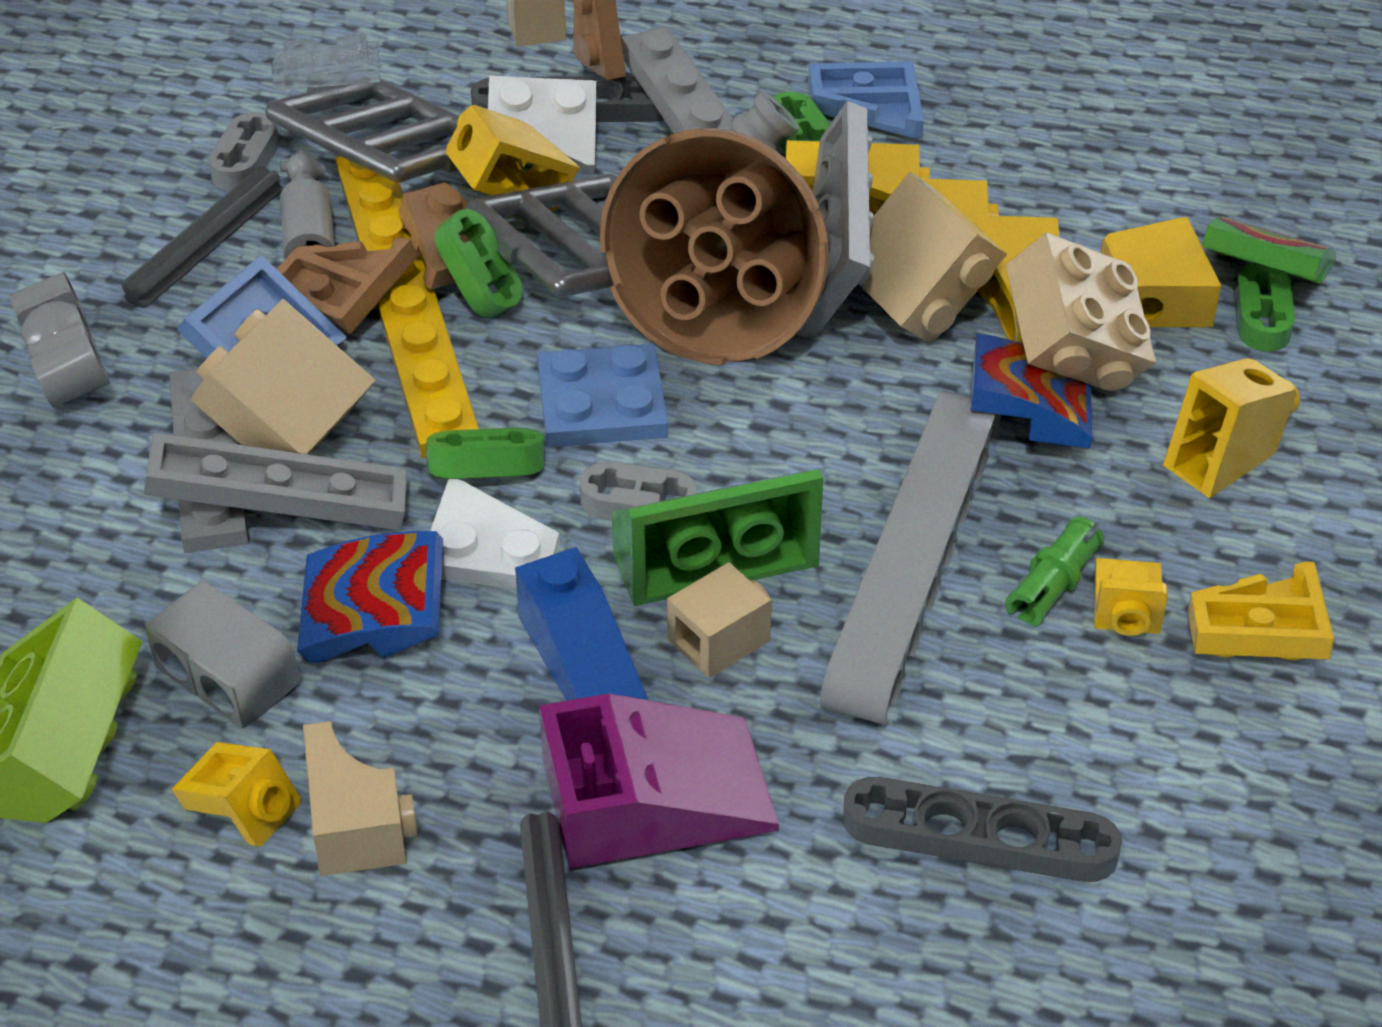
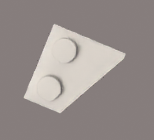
(554, 107)
(487, 537)

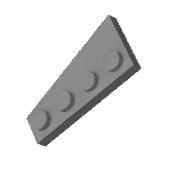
(843, 197)

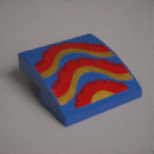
(1008, 385)
(371, 593)

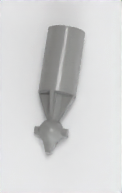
(305, 204)

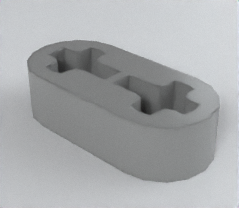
(232, 147)
(632, 484)

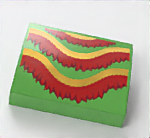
(1269, 249)

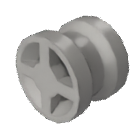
(766, 121)

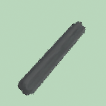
(201, 237)
(549, 922)

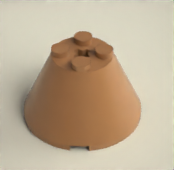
(714, 246)

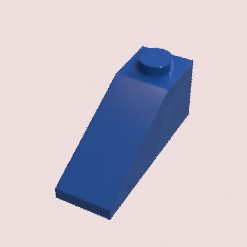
(575, 628)

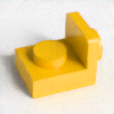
(1129, 596)
(240, 785)

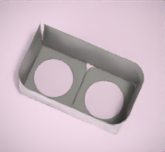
(226, 646)

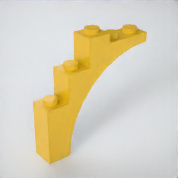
(1011, 233)

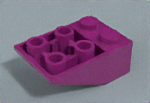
(649, 777)

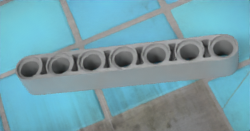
(908, 560)

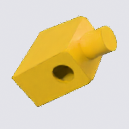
(492, 147)
(1171, 270)
(1229, 423)

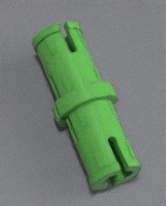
(1055, 571)

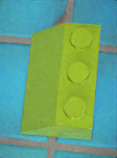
(60, 709)

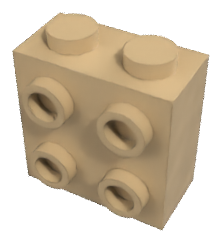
(926, 258)
(1080, 313)
(280, 383)

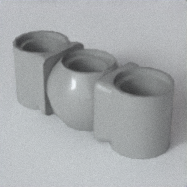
(58, 339)

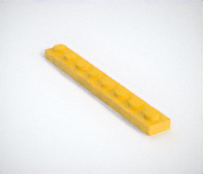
(408, 312)

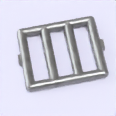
(372, 150)
(534, 206)

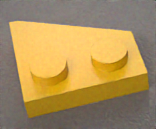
(1262, 618)

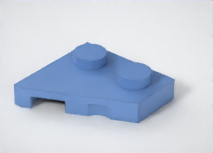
(883, 88)

